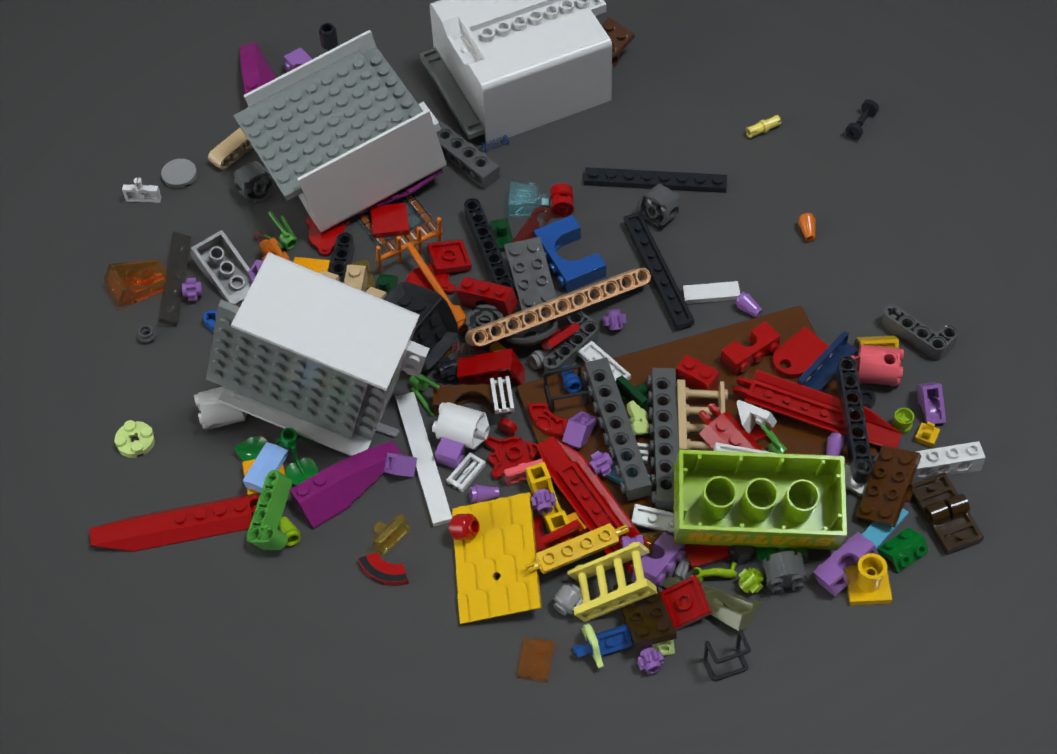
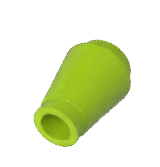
(290, 530)

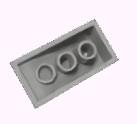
(223, 266)

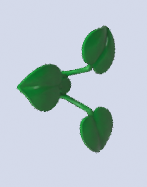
(297, 471)

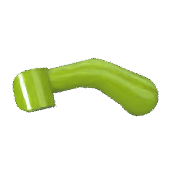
(722, 572)

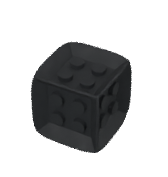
(436, 323)

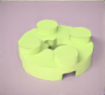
(130, 430)

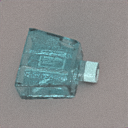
(525, 198)

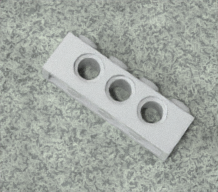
(951, 460)

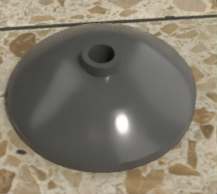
(534, 335)

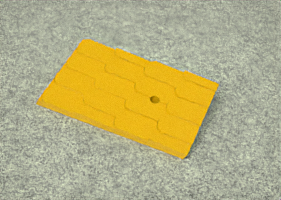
(502, 548)

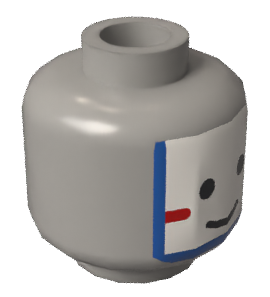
(567, 598)

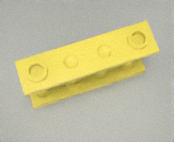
(624, 594)

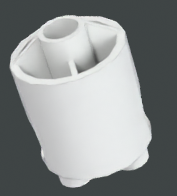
(215, 413)
(461, 425)

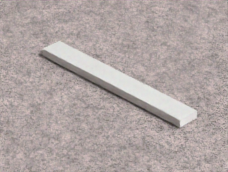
(425, 465)

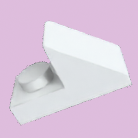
(751, 415)

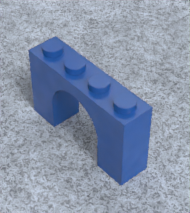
(569, 273)

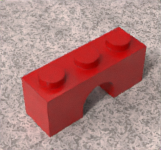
(474, 291)
(740, 358)

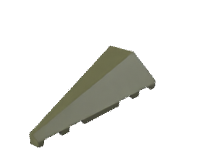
(724, 606)

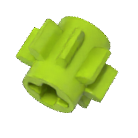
(751, 580)

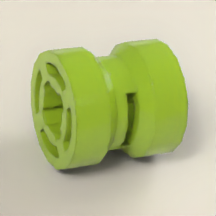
(903, 420)

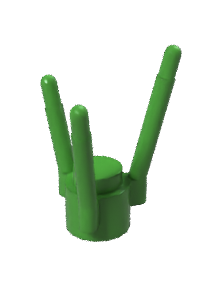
(287, 239)
(422, 383)
(775, 446)

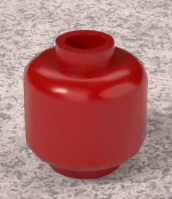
(464, 526)

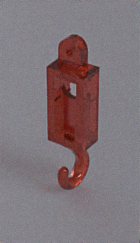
(532, 224)

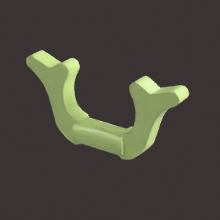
(589, 632)

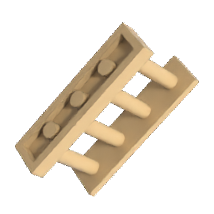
(684, 410)

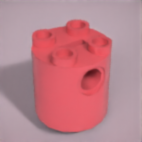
(879, 365)

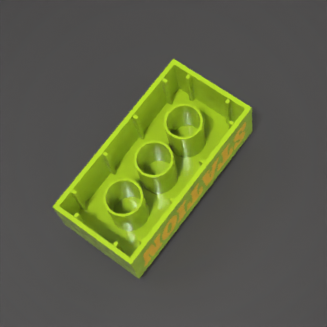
(759, 499)

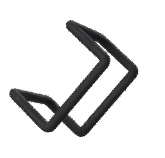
(585, 394)
(740, 635)

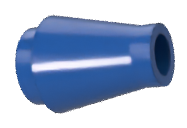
(571, 381)

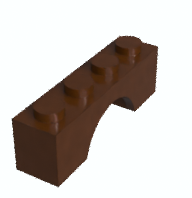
(464, 394)

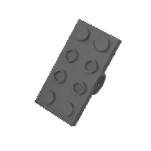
(529, 272)

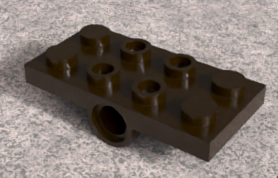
(946, 513)
(648, 620)

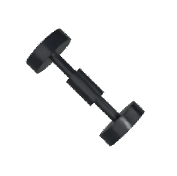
(855, 130)

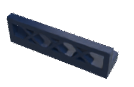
(824, 368)

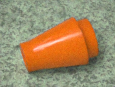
(808, 226)

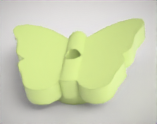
(638, 418)

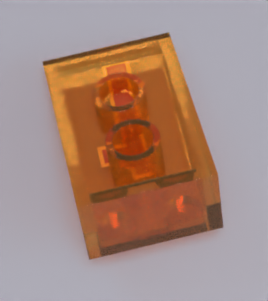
(135, 280)

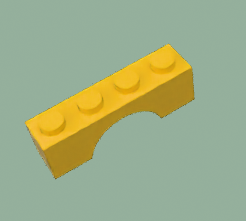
(537, 479)

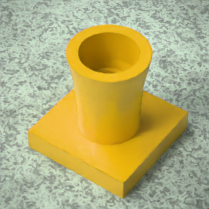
(868, 581)

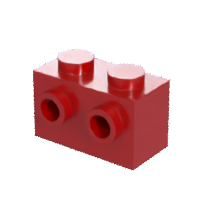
(697, 374)

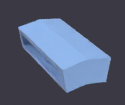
(269, 459)

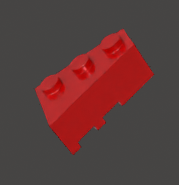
(483, 367)

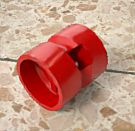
(562, 200)

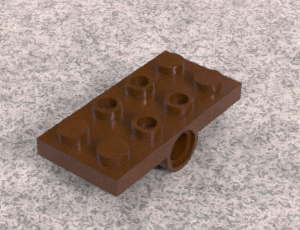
(619, 37)
(889, 486)

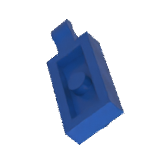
(608, 642)

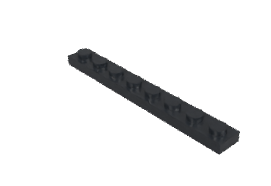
(649, 179)
(659, 270)

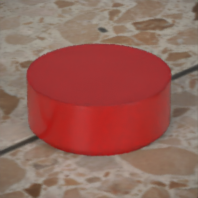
(507, 427)

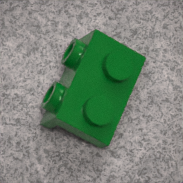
(904, 549)

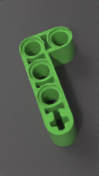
(268, 513)

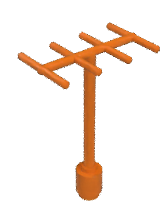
(457, 311)

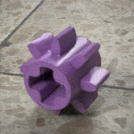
(191, 289)
(614, 319)
(601, 463)
(543, 501)
(650, 660)

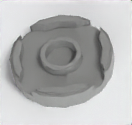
(179, 173)

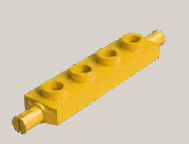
(576, 548)

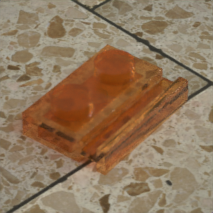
(536, 659)

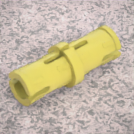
(763, 126)

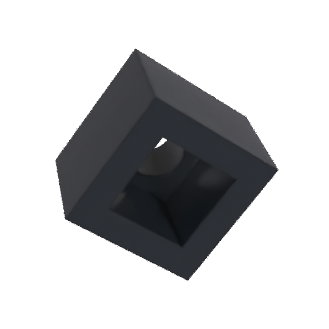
(740, 553)

